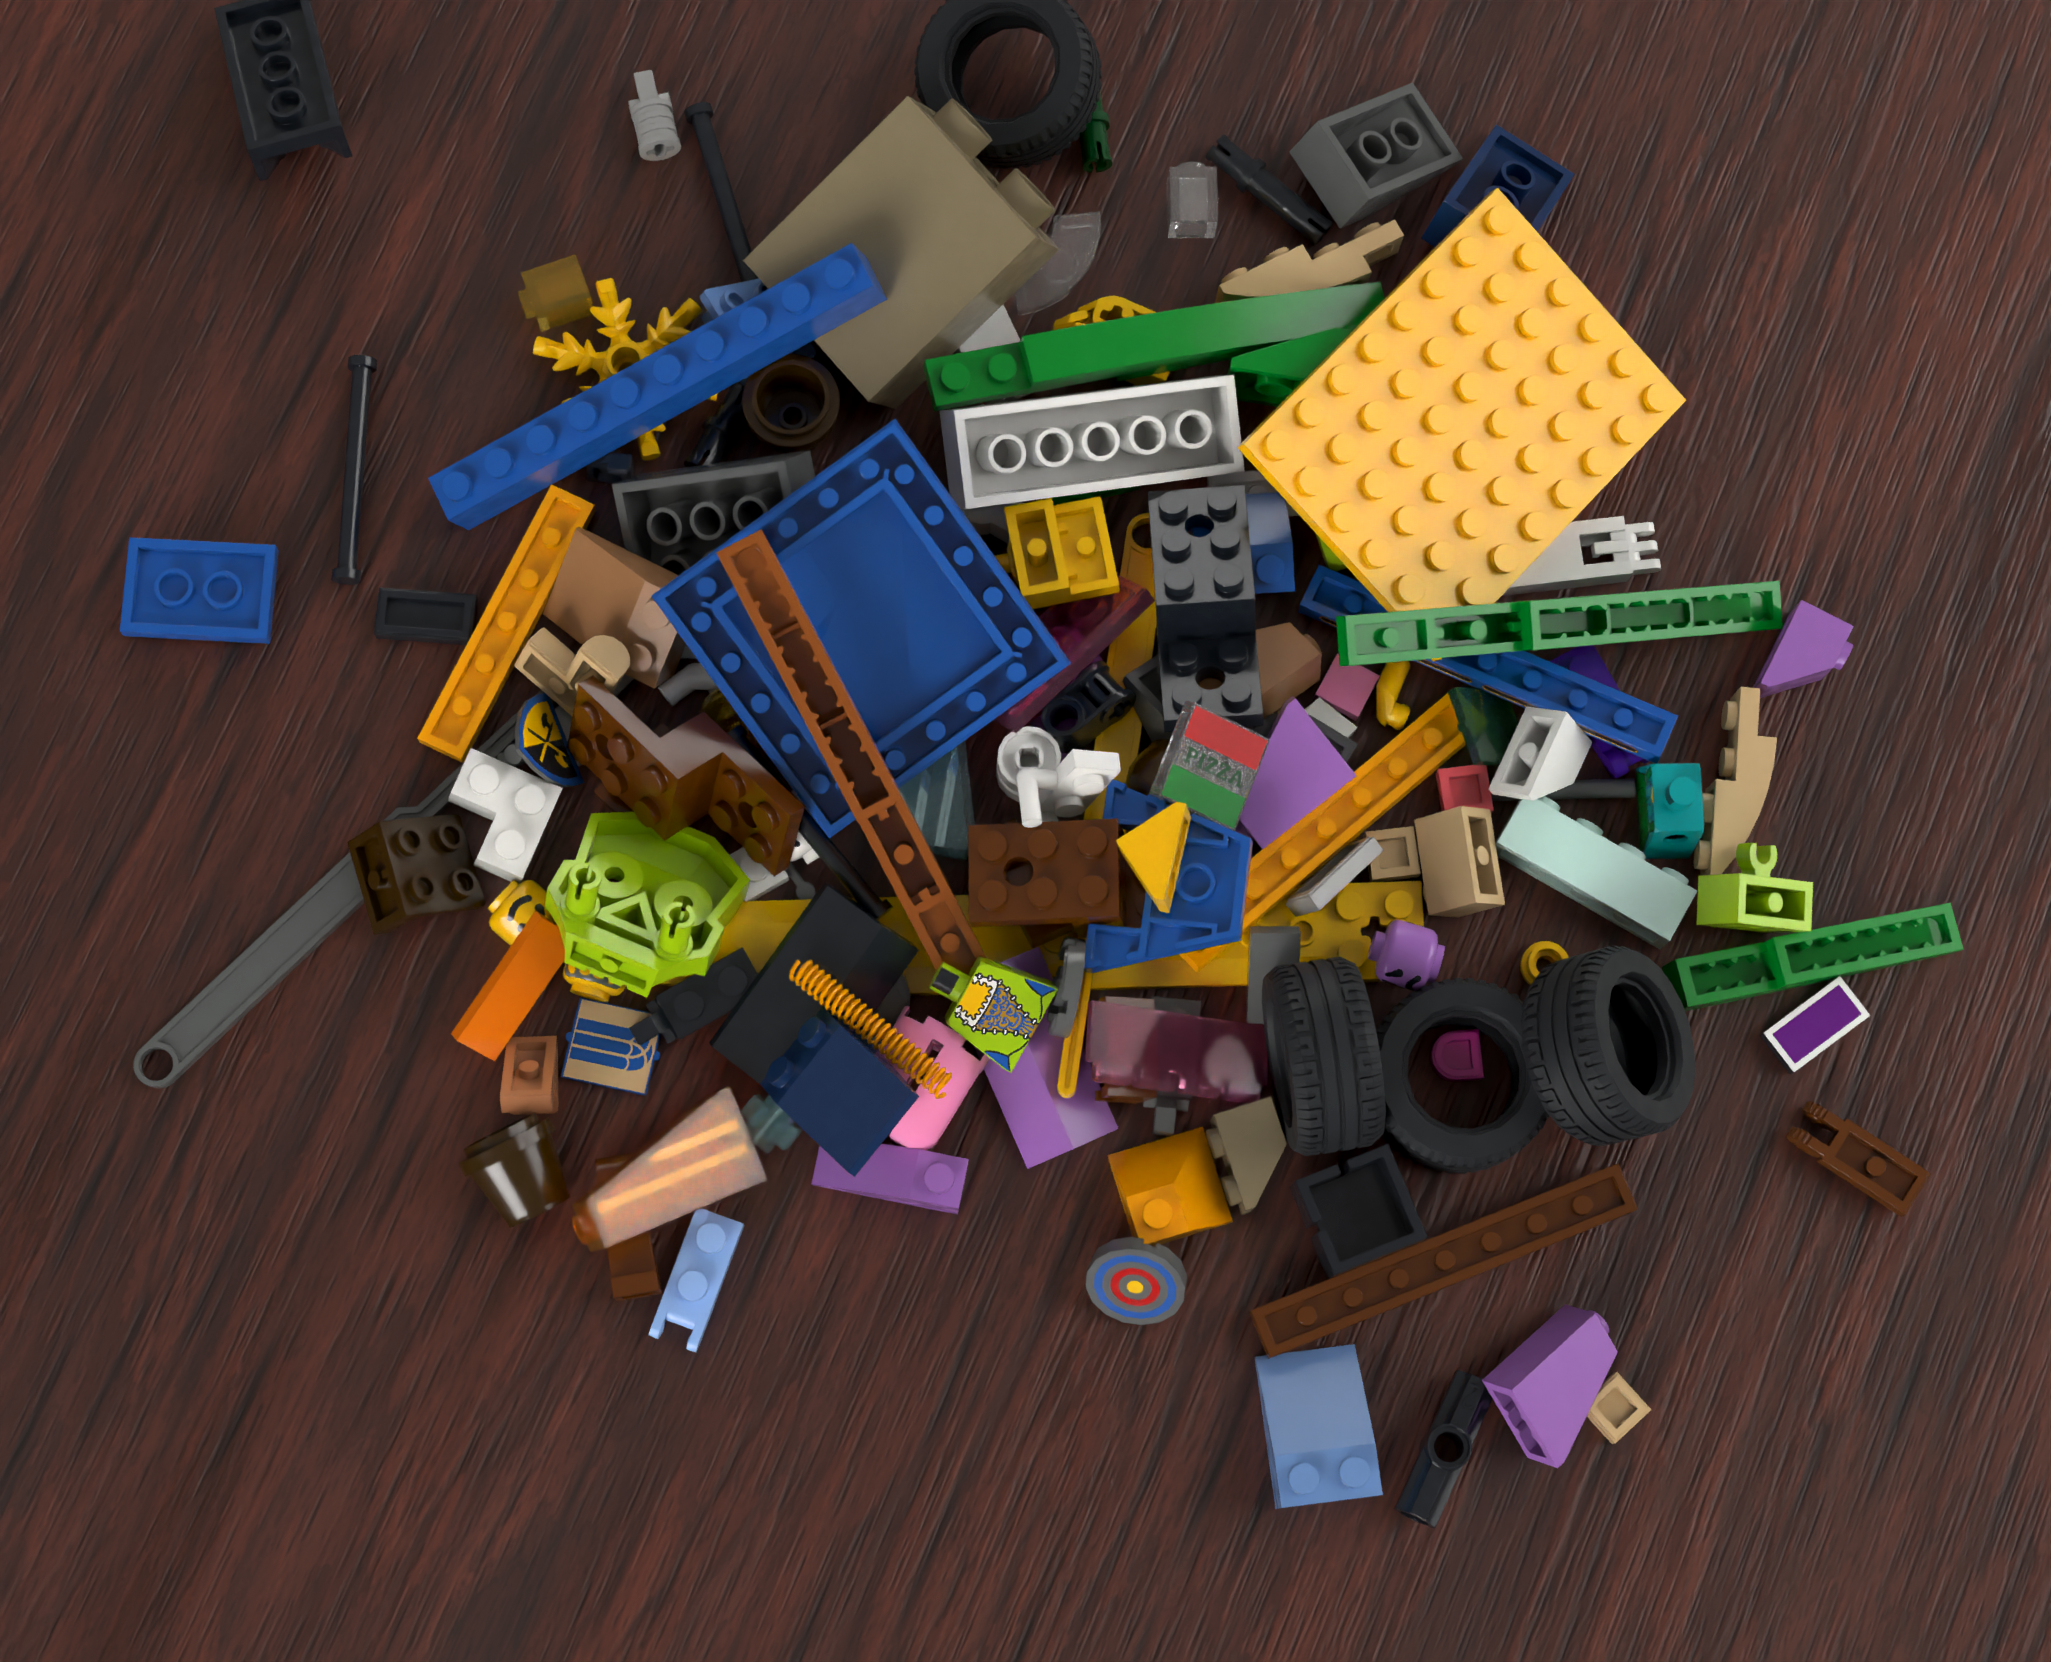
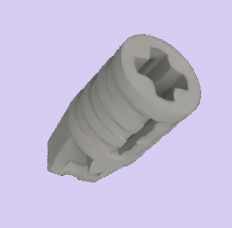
(653, 120)

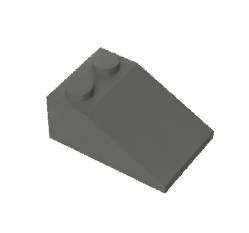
(1374, 154)

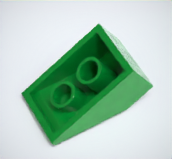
(1277, 370)

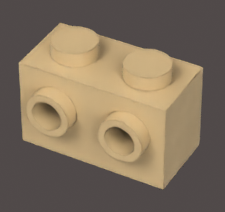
(1459, 862)

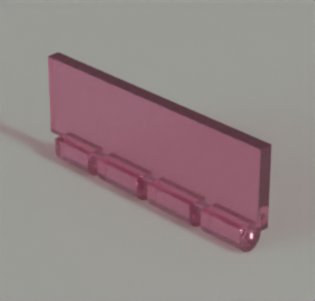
(1175, 1051)

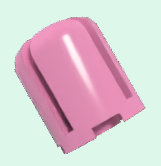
(929, 1116)

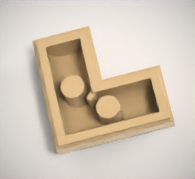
(560, 671)

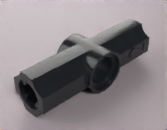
(1430, 1477)

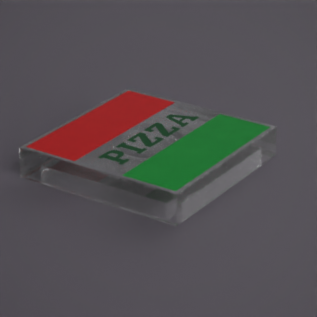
(1210, 765)

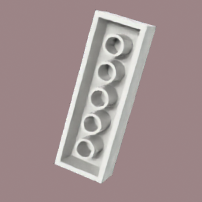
(1092, 441)

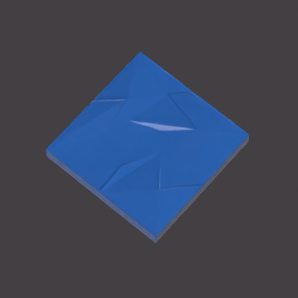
(903, 604)

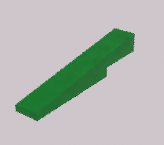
(1813, 956)

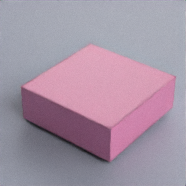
(1347, 688)

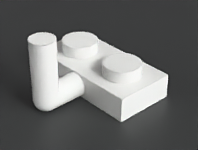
(1068, 787)

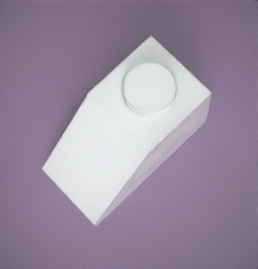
(1541, 755)

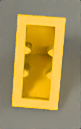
(1156, 852)

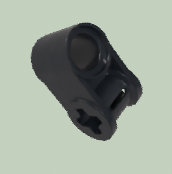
(1092, 700)

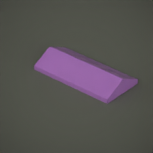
(1029, 1096)

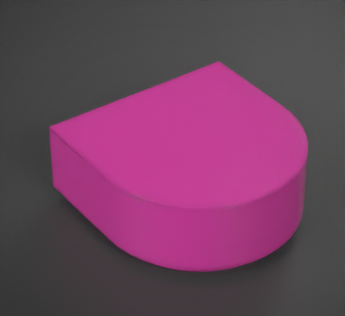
(1458, 1056)

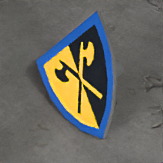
(542, 744)

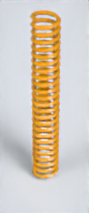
(840, 996)

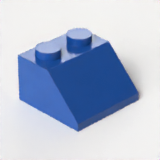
(1269, 542)

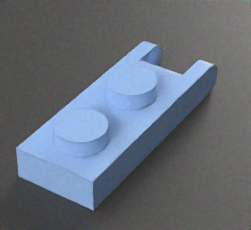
(698, 1275)

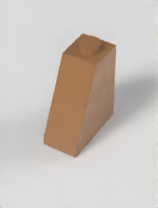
(1286, 665)

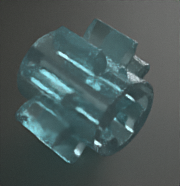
(769, 1124)

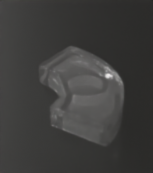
(1078, 243)

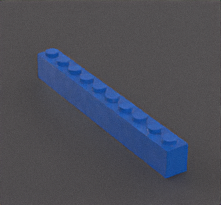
(658, 387)

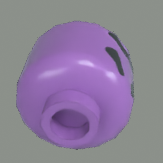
(1406, 955)

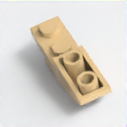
(1332, 266)
(1736, 802)

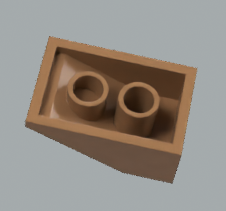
(610, 594)

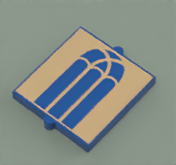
(605, 1050)

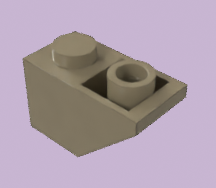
(1250, 1146)

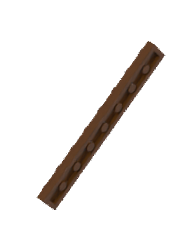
(1443, 1260)

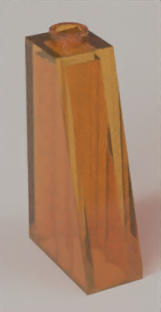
(678, 1171)

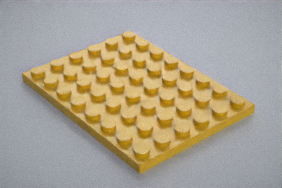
(1463, 419)

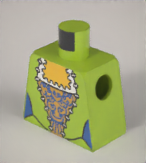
(994, 1006)

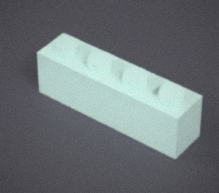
(1594, 870)

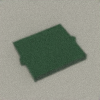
(1484, 722)

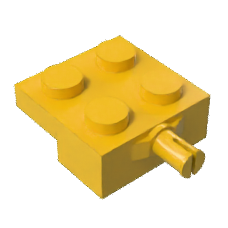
(1059, 551)

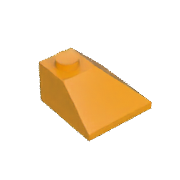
(1170, 1188)

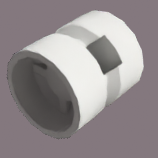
(1025, 749)

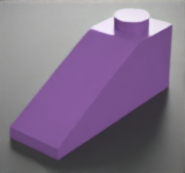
(899, 1176)

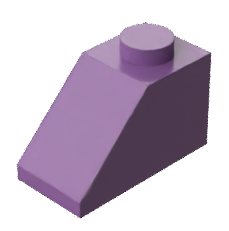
(1805, 650)

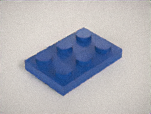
(199, 590)

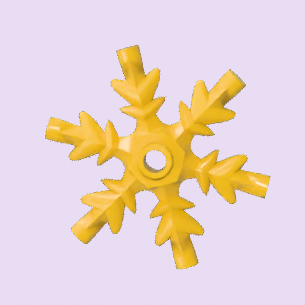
(622, 350)

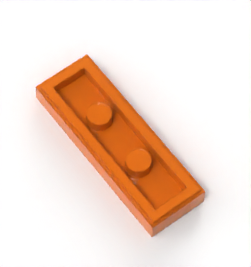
(512, 988)

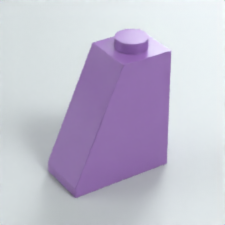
(1294, 776)
(1552, 1382)

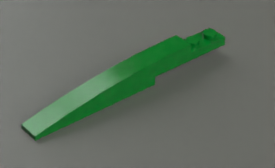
(1143, 344)
(1557, 623)

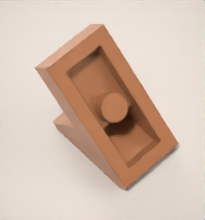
(530, 1076)

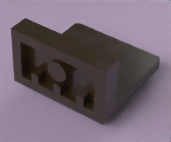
(414, 870)

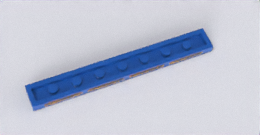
(1517, 676)

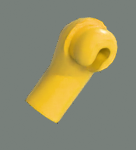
(1387, 692)

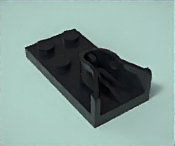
(280, 80)

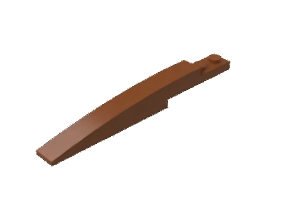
(850, 752)

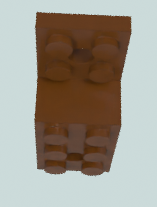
(684, 776)
(1074, 879)

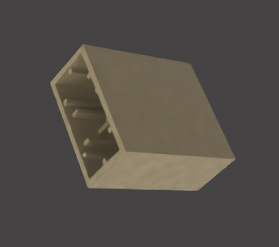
(935, 233)

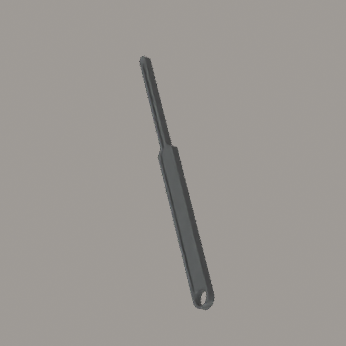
(283, 945)

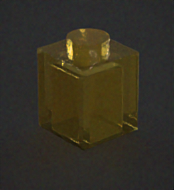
(555, 293)

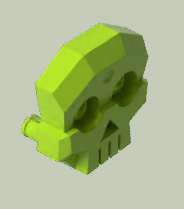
(637, 925)

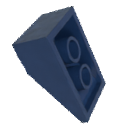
(1520, 173)
(839, 1090)

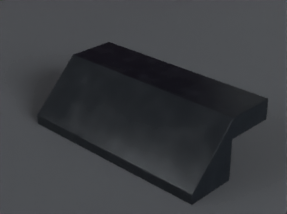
(842, 942)

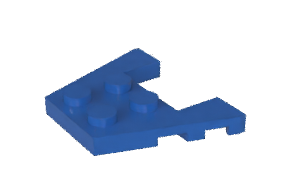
(1206, 898)

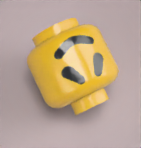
(515, 907)

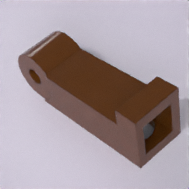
(632, 1260)

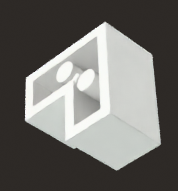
(516, 805)

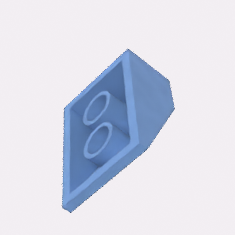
(1317, 1427)

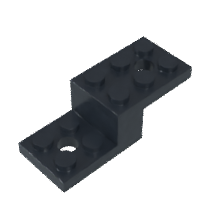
(1205, 603)

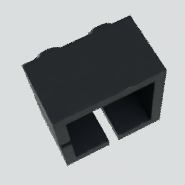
(1360, 1213)

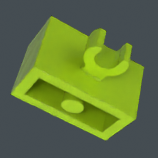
(1754, 898)

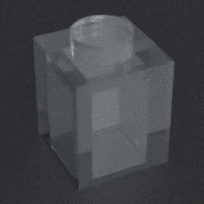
(1192, 201)

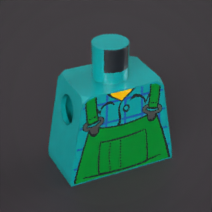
(1667, 806)

